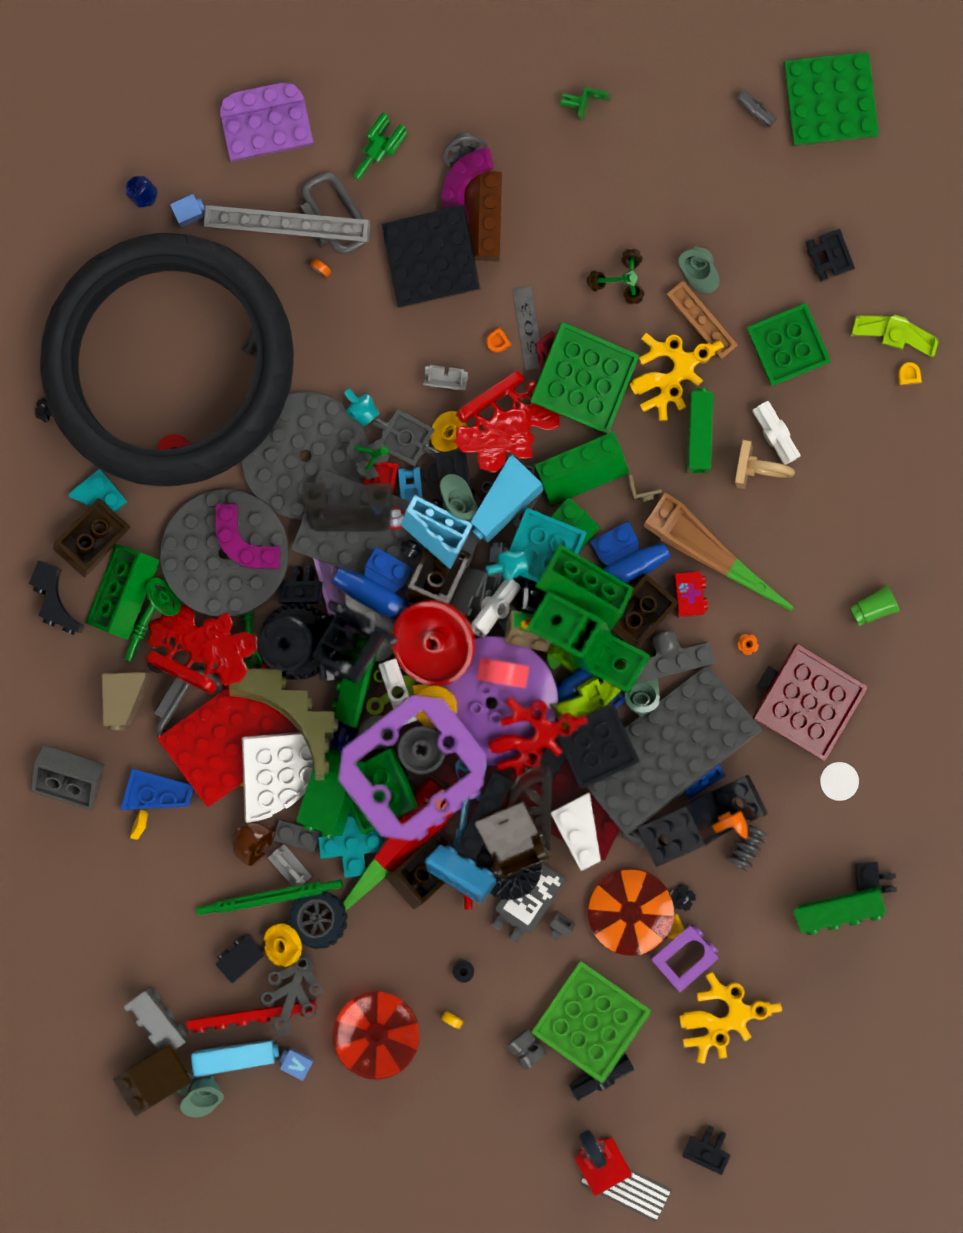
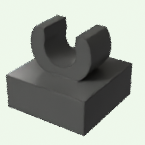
(561, 925)

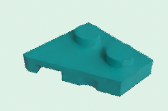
(98, 487)

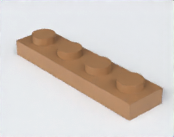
(701, 318)

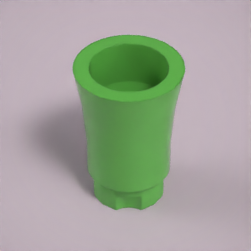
(875, 606)

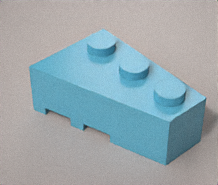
(436, 529)

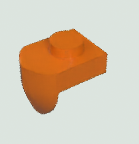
(736, 820)

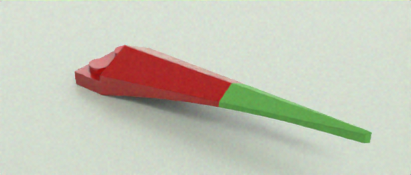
(396, 850)

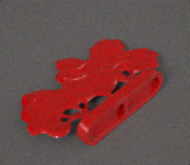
(506, 429)
(205, 644)

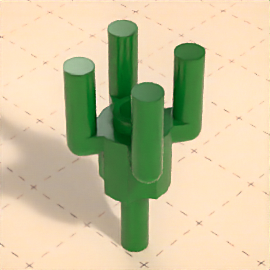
(379, 144)

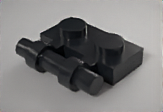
(836, 252)

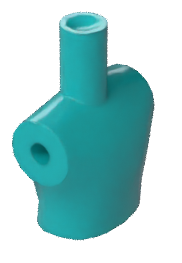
(362, 408)
(510, 565)

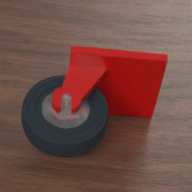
(601, 1163)

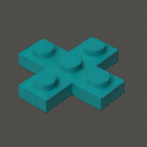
(351, 847)

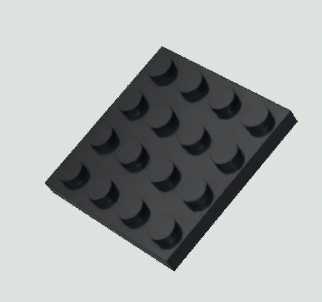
(431, 256)

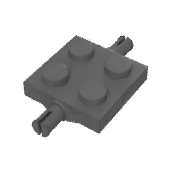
(406, 437)

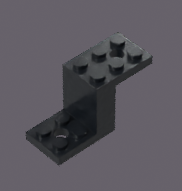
(691, 824)

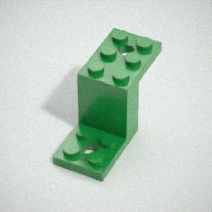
(588, 642)

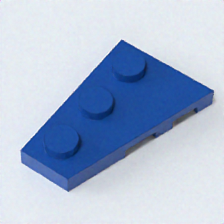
(154, 791)

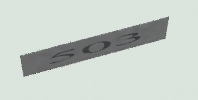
(527, 325)

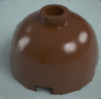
(251, 841)

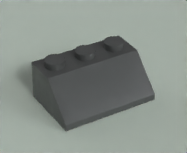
(67, 777)

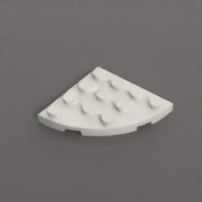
(274, 773)

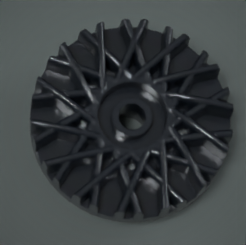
(515, 885)

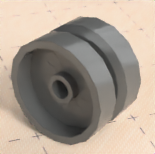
(410, 755)

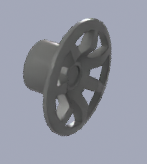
(462, 145)

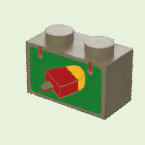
(518, 635)

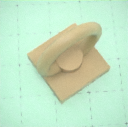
(750, 465)

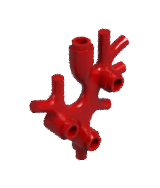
(544, 735)

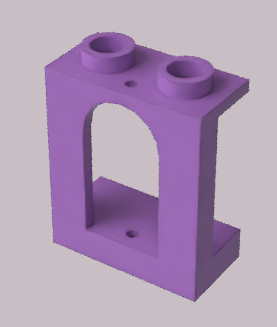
(677, 943)

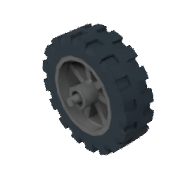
(329, 936)

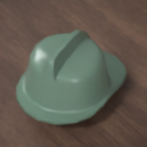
(699, 269)
(457, 497)
(643, 697)
(202, 1097)

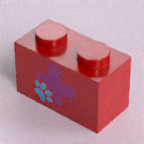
(690, 594)

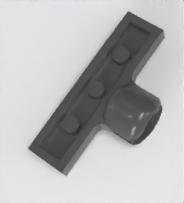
(673, 659)

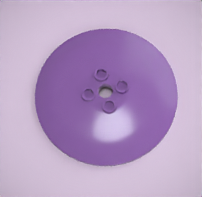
(471, 695)

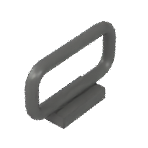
(311, 209)
(174, 697)

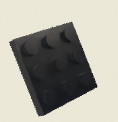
(599, 747)

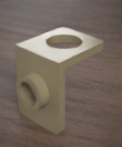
(644, 496)

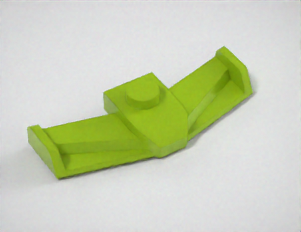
(895, 332)
(592, 697)

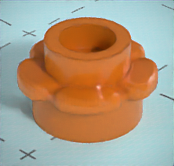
(747, 650)

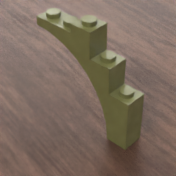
(315, 726)

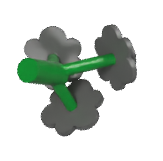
(375, 453)

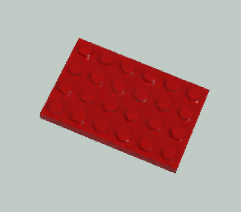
(210, 741)

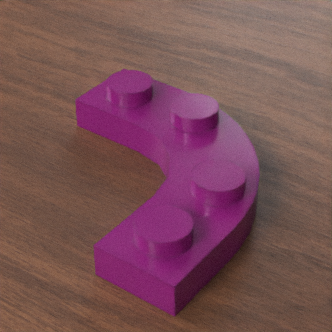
(461, 174)
(236, 548)

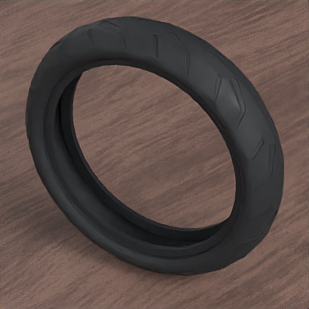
(82, 298)

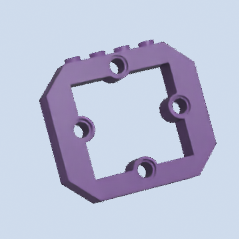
(447, 725)

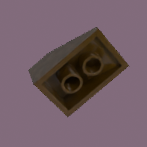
(91, 537)
(434, 579)
(643, 611)
(411, 876)
(152, 1080)

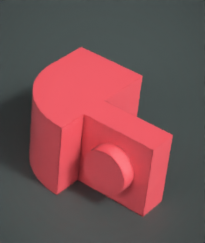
(502, 673)

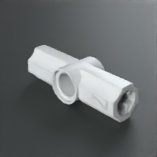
(776, 433)
(495, 607)
(393, 678)

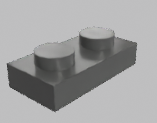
(296, 836)

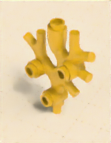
(683, 370)
(736, 1018)

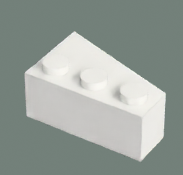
(578, 830)

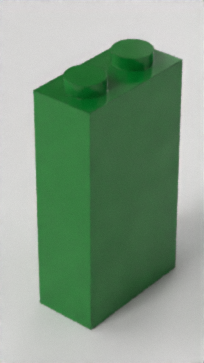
(699, 431)
(326, 801)

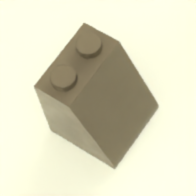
(122, 698)

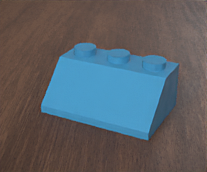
(461, 873)

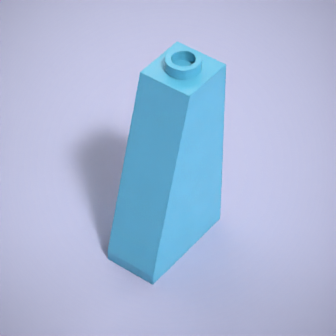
(506, 499)
(234, 1057)

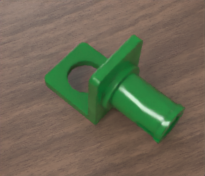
(581, 103)

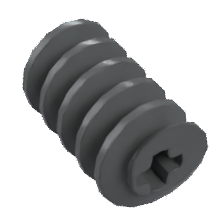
(746, 848)

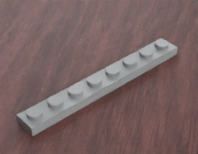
(287, 223)

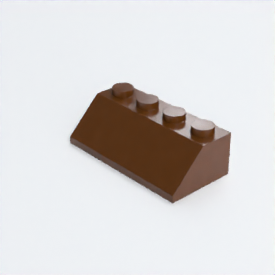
(483, 212)

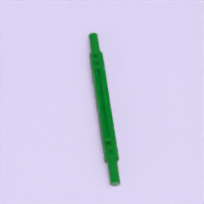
(269, 897)

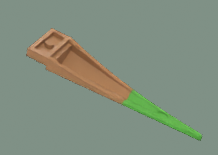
(687, 534)

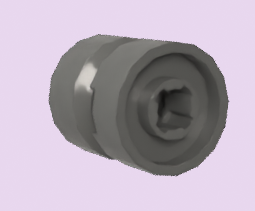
(526, 1049)

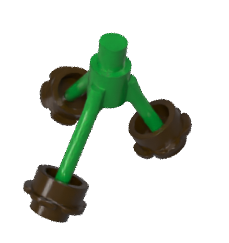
(633, 293)

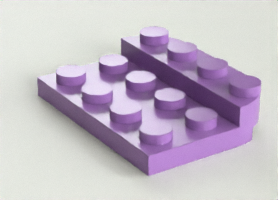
(265, 121)

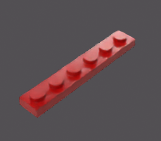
(243, 1017)

